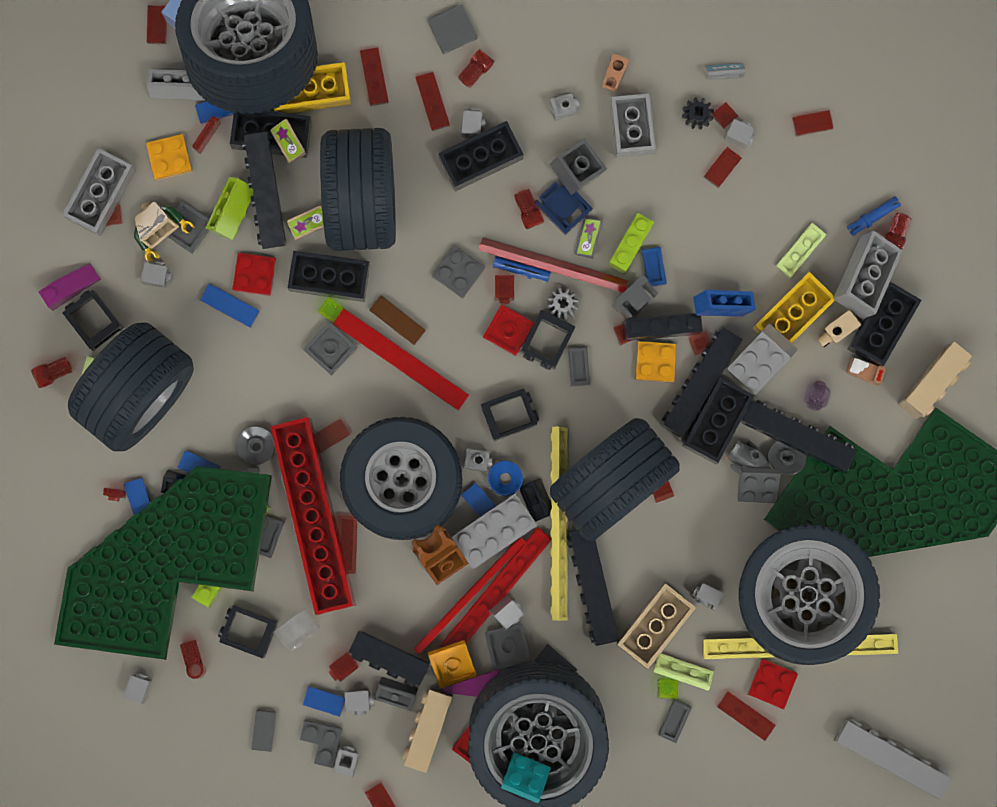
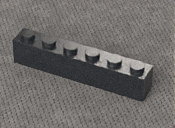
(265, 189)
(702, 382)
(798, 436)
(594, 589)

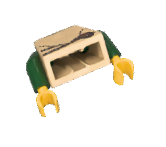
(155, 225)

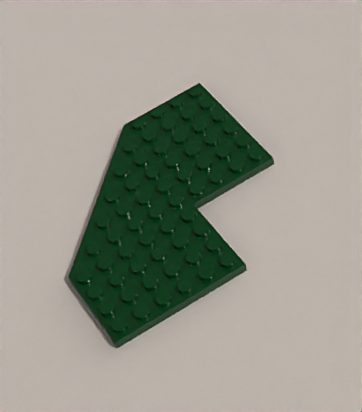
(931, 497)
(194, 533)

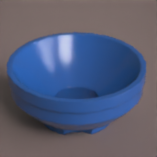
(509, 468)

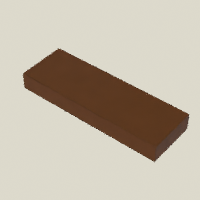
(397, 320)

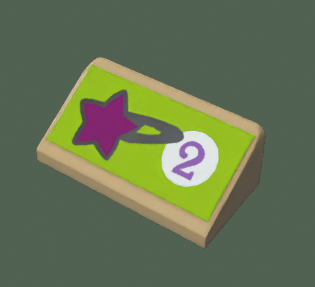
(288, 141)
(306, 222)

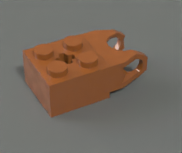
(439, 554)

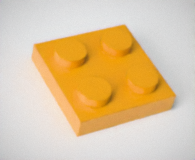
(169, 157)
(655, 361)
(452, 664)

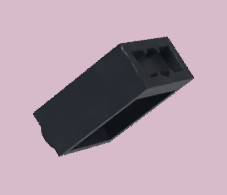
(556, 323)
(105, 334)
(526, 398)
(266, 639)

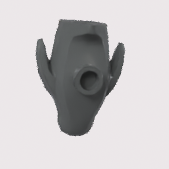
(746, 456)

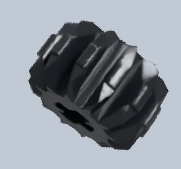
(696, 120)

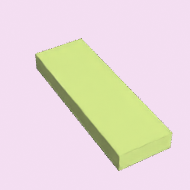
(801, 250)
(683, 671)

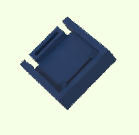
(560, 205)

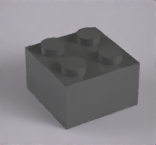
(578, 166)

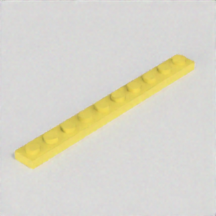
(559, 530)
(751, 649)

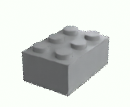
(632, 125)
(762, 359)

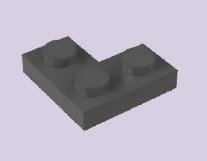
(326, 737)

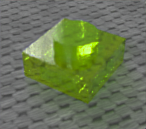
(330, 309)
(667, 688)

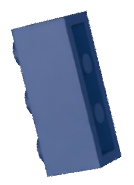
(724, 303)

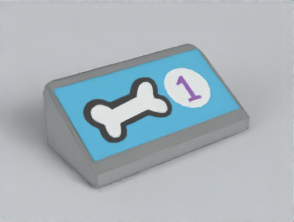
(724, 71)

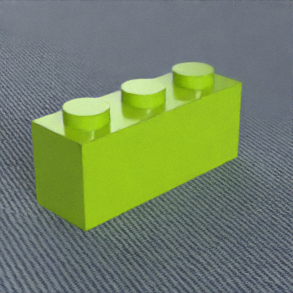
(230, 208)
(631, 243)

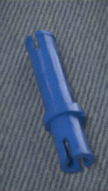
(867, 220)
(499, 263)

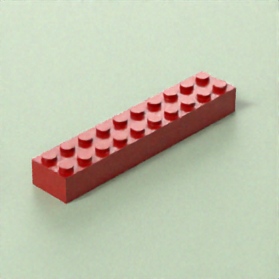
(313, 516)

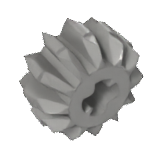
(569, 301)

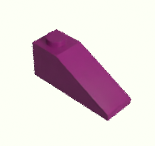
(69, 286)
(471, 686)

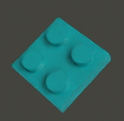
(525, 777)

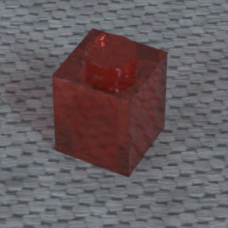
(504, 288)
(343, 667)

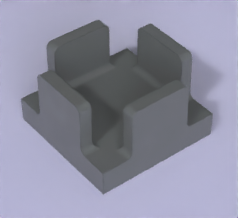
(635, 298)

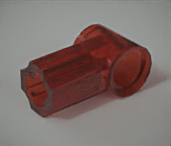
(479, 64)
(530, 213)
(898, 230)
(46, 374)
(192, 657)

